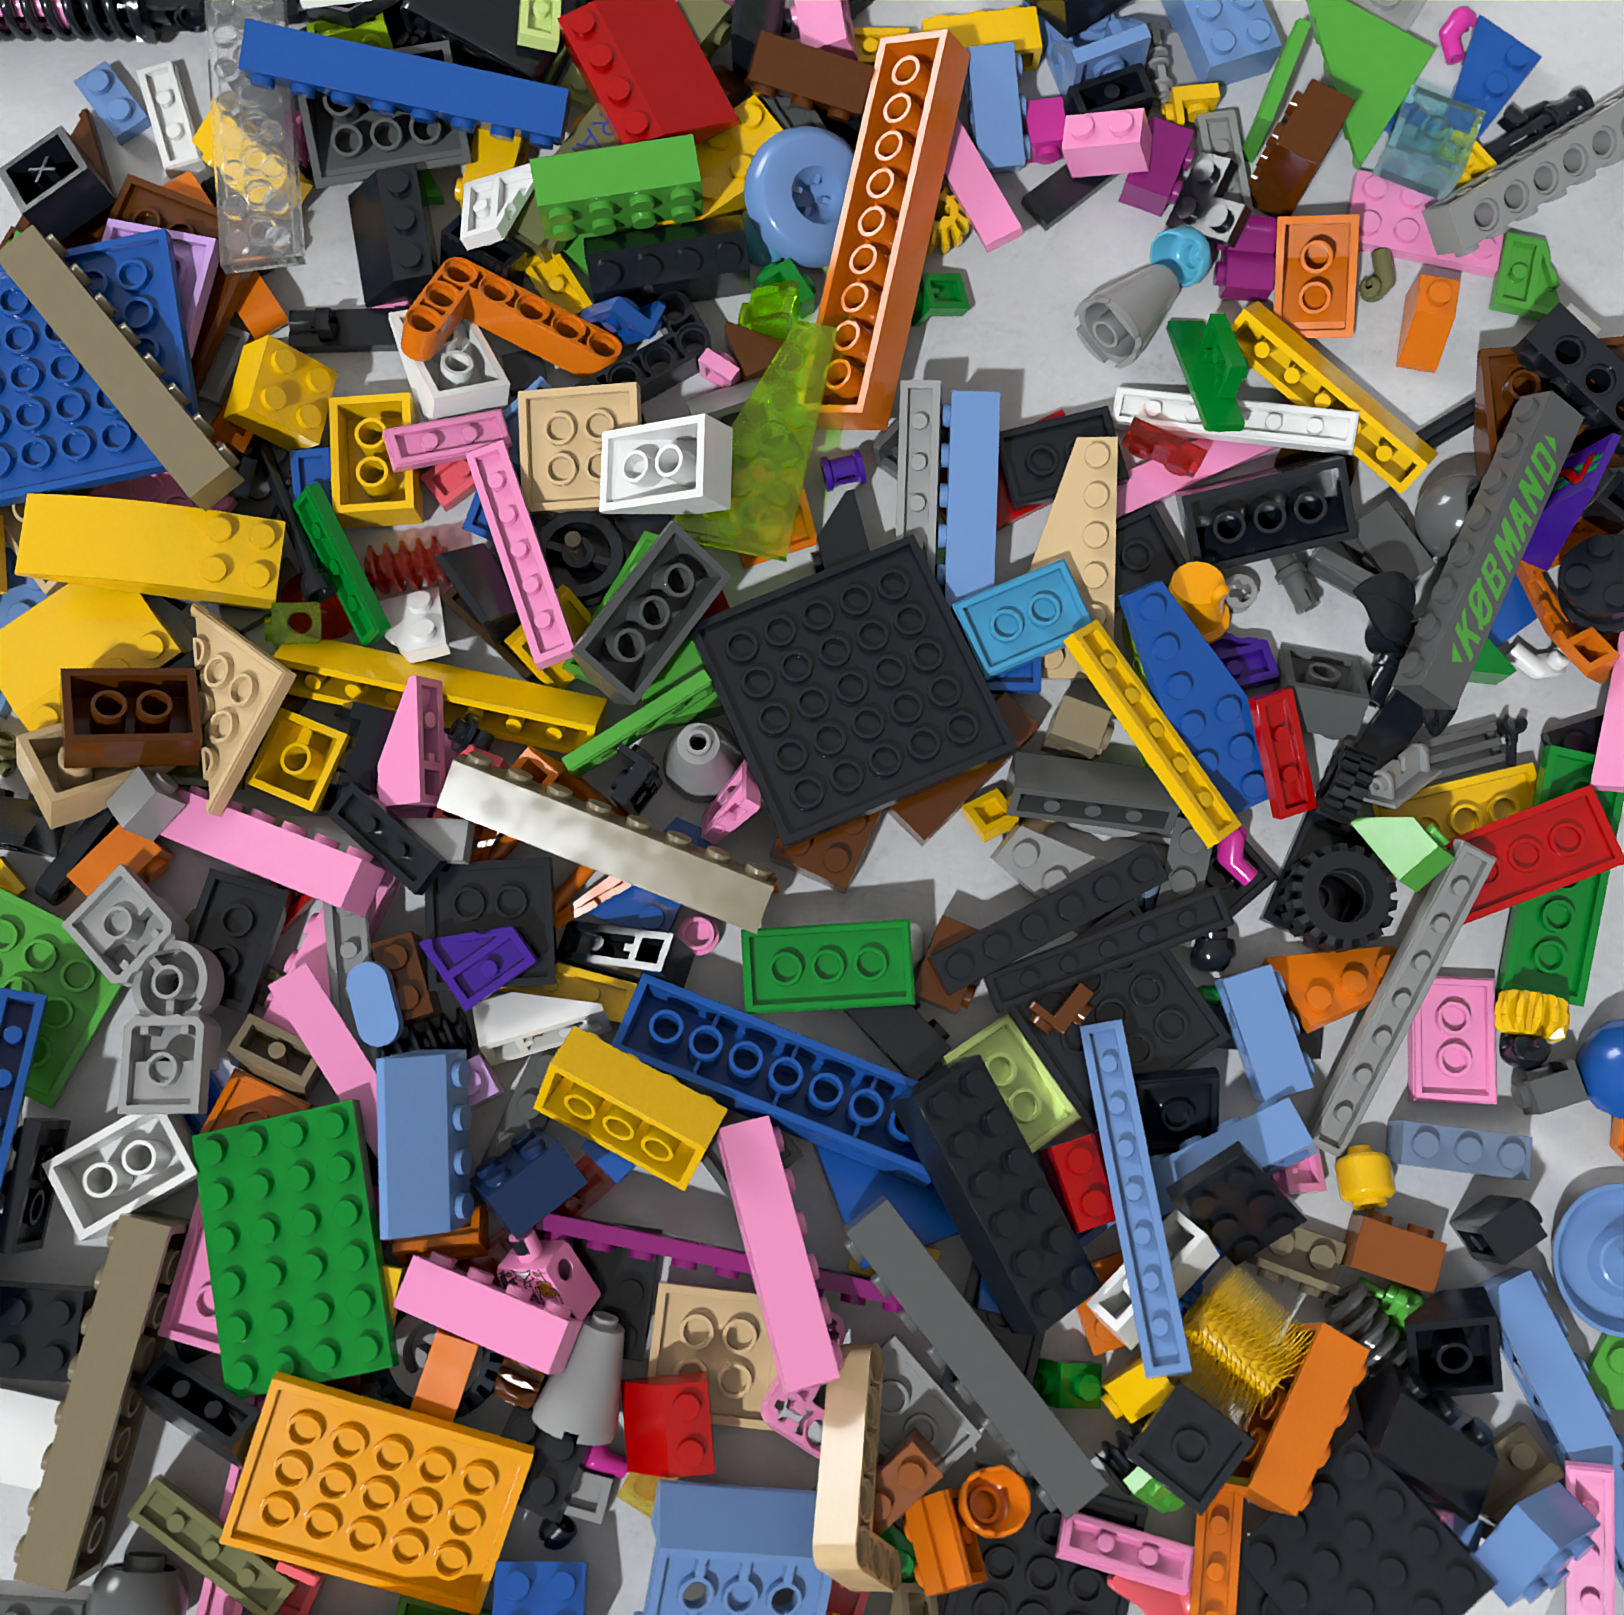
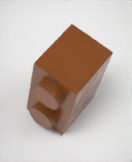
(1393, 1253)
(904, 1478)

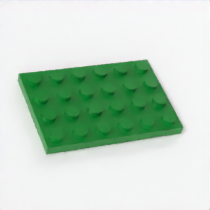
(294, 1249)

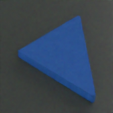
(859, 1185)

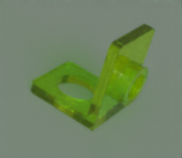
(278, 631)

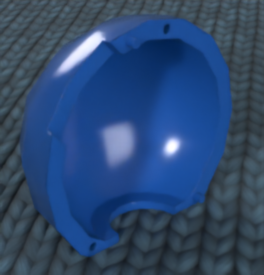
(1602, 1067)

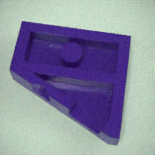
(1247, 660)
(479, 961)

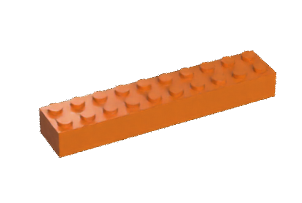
(888, 223)

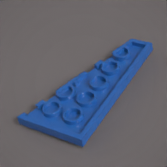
(1196, 694)

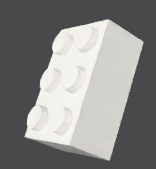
(123, 1170)

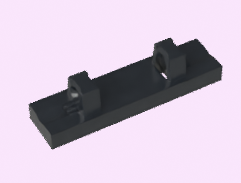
(356, 330)

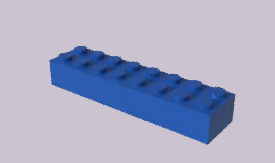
(772, 1072)

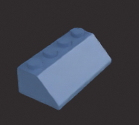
(423, 1143)

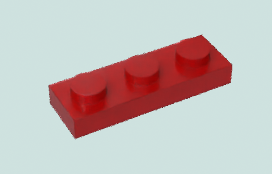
(1282, 753)

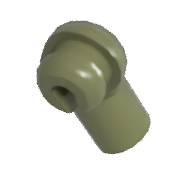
(1381, 280)

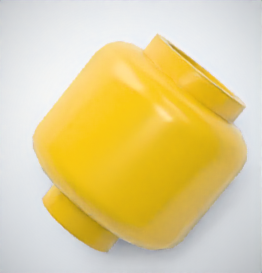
(1365, 1178)

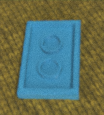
(1022, 618)

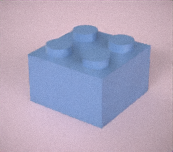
(1537, 1544)

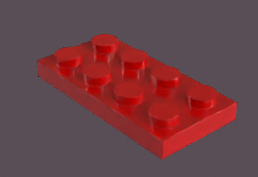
(1543, 850)

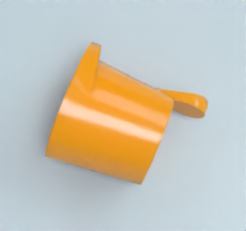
(1202, 595)

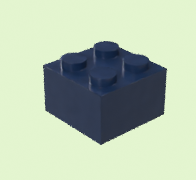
(527, 1180)

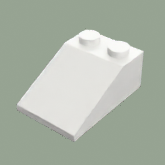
(460, 377)
(667, 467)

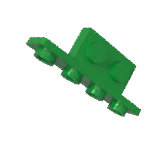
(1211, 368)

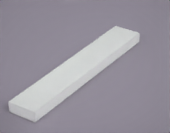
(1264, 422)

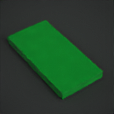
(828, 966)

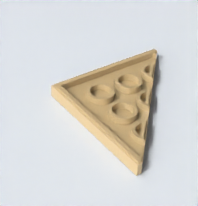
(236, 702)

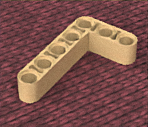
(847, 1478)

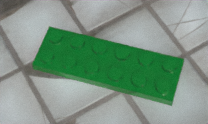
(1556, 934)

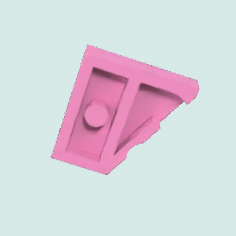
(732, 805)

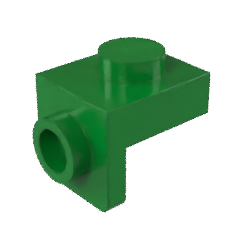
(787, 271)
(1069, 1383)

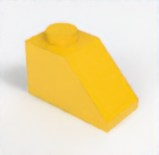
(1131, 1393)

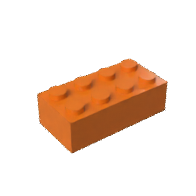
(1298, 1425)

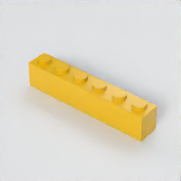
(1314, 381)

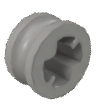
(1241, 582)

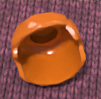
(994, 1501)

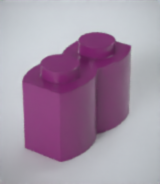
(1249, 267)

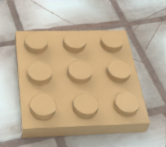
(564, 442)
(716, 1333)

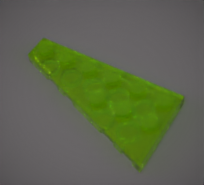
(771, 450)

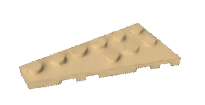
(1084, 534)

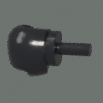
(1213, 951)
(1524, 1051)

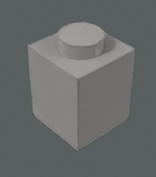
(146, 803)

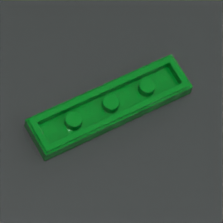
(342, 564)

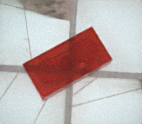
(1175, 453)

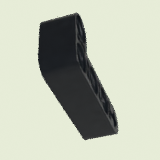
(669, 349)

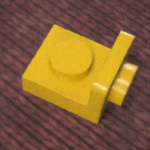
(1188, 101)

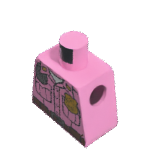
(550, 1272)

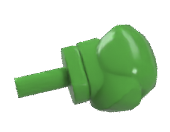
(1395, 1301)

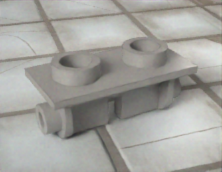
(1402, 777)

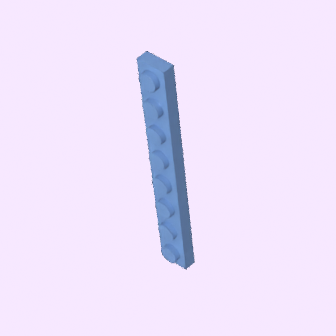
(1135, 1201)

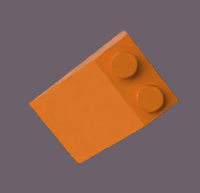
(1317, 274)

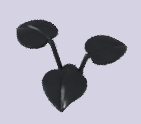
(1389, 603)

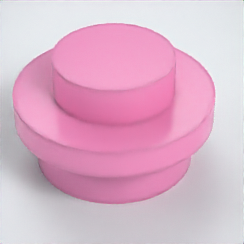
(699, 934)

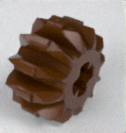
(519, 1383)

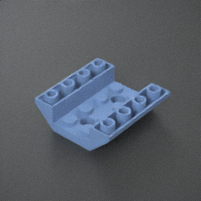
(739, 1545)

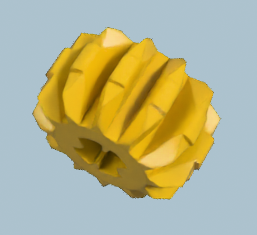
(952, 223)
(1532, 1014)

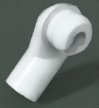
(1539, 665)

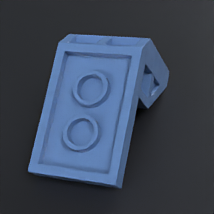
(1095, 50)

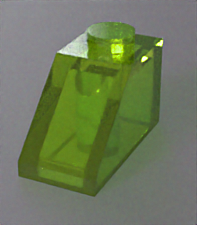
(772, 310)

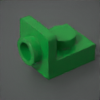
(939, 296)

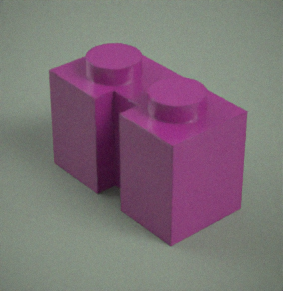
(1169, 155)

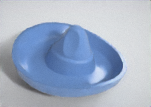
(798, 192)
(1590, 1258)

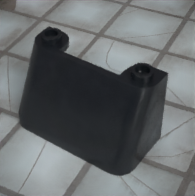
(489, 33)

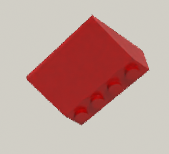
(646, 71)

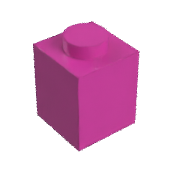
(1045, 129)

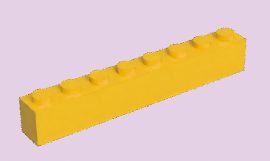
(504, 706)

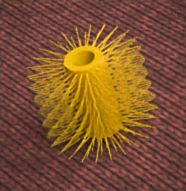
(1234, 1348)

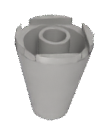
(1126, 314)
(701, 761)
(589, 1390)

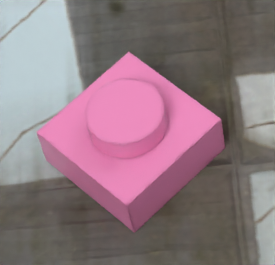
(719, 369)

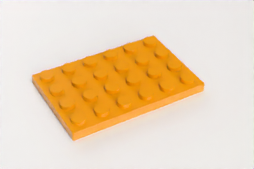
(376, 1493)

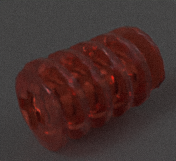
(404, 566)

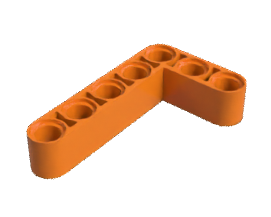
(513, 313)

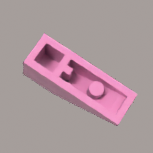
(414, 753)

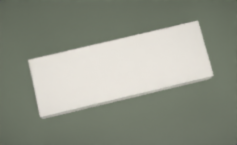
(170, 118)

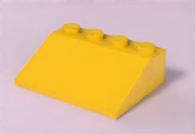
(78, 630)

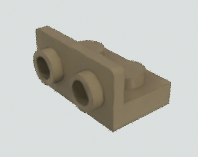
(1303, 1258)
(1519, 1473)

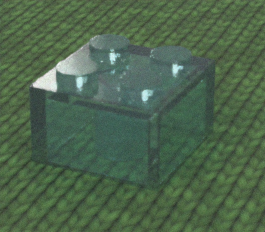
(1429, 142)

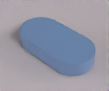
(374, 1003)

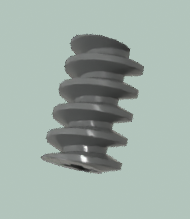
(1367, 1326)

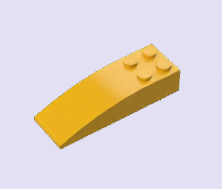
(152, 549)

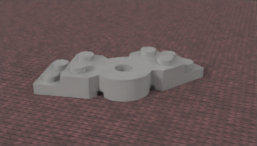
(146, 946)

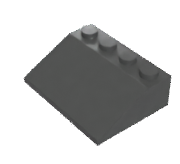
(355, 141)

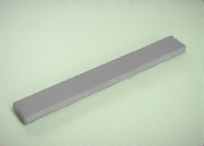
(1398, 998)

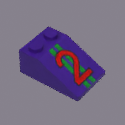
(1568, 500)

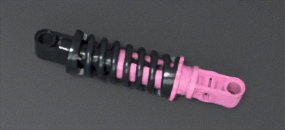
(68, 19)

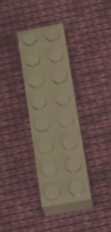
(102, 1409)

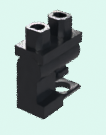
(361, 757)

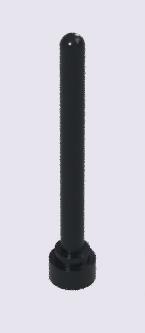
(315, 583)

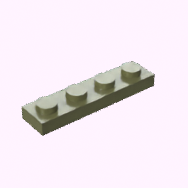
(195, 1537)

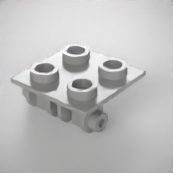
(1167, 63)

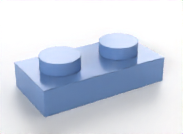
(113, 103)

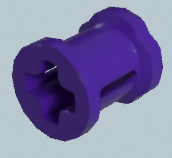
(843, 470)

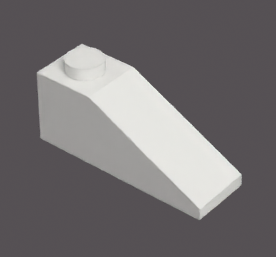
(526, 1024)

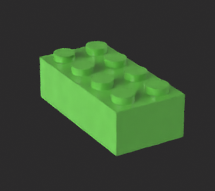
(617, 187)

